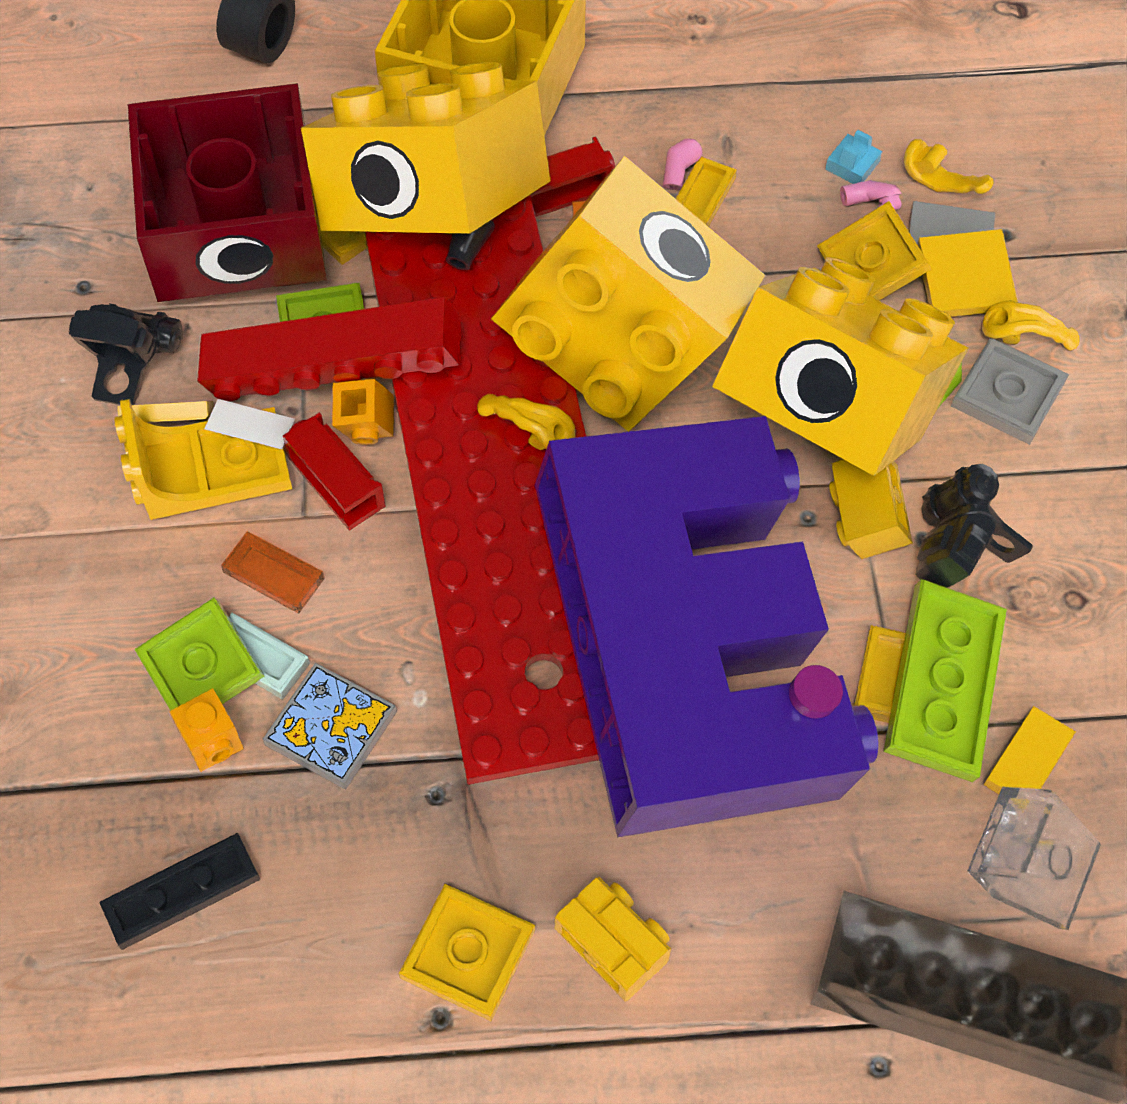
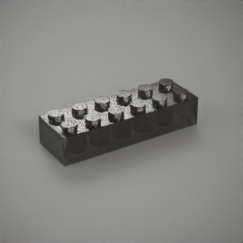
(976, 996)

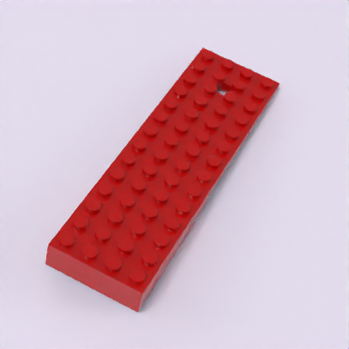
(481, 506)

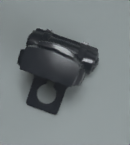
(125, 339)
(964, 527)

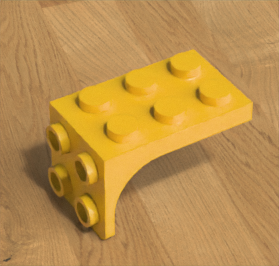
(194, 467)

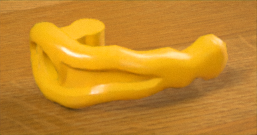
(924, 166)
(1012, 318)
(542, 420)

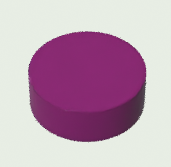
(815, 691)

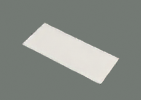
(249, 423)

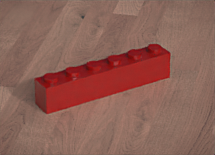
(330, 349)

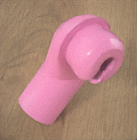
(678, 159)
(870, 191)

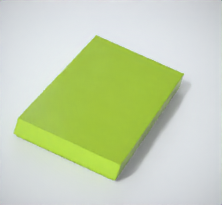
(946, 681)

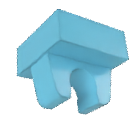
(854, 158)

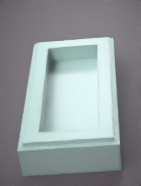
(277, 660)

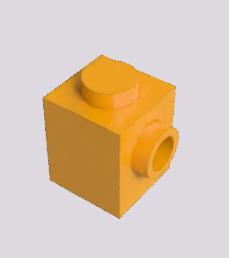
(363, 410)
(206, 730)

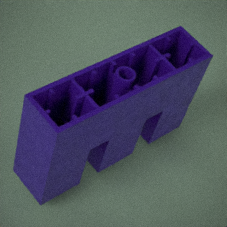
(669, 626)

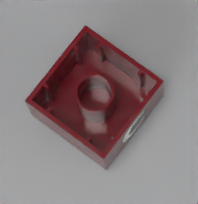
(224, 193)

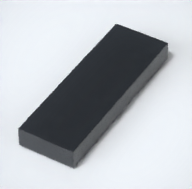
(179, 891)

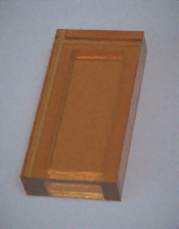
(272, 572)

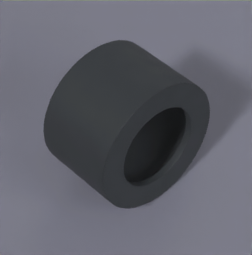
(255, 27)

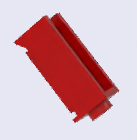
(573, 177)
(333, 471)

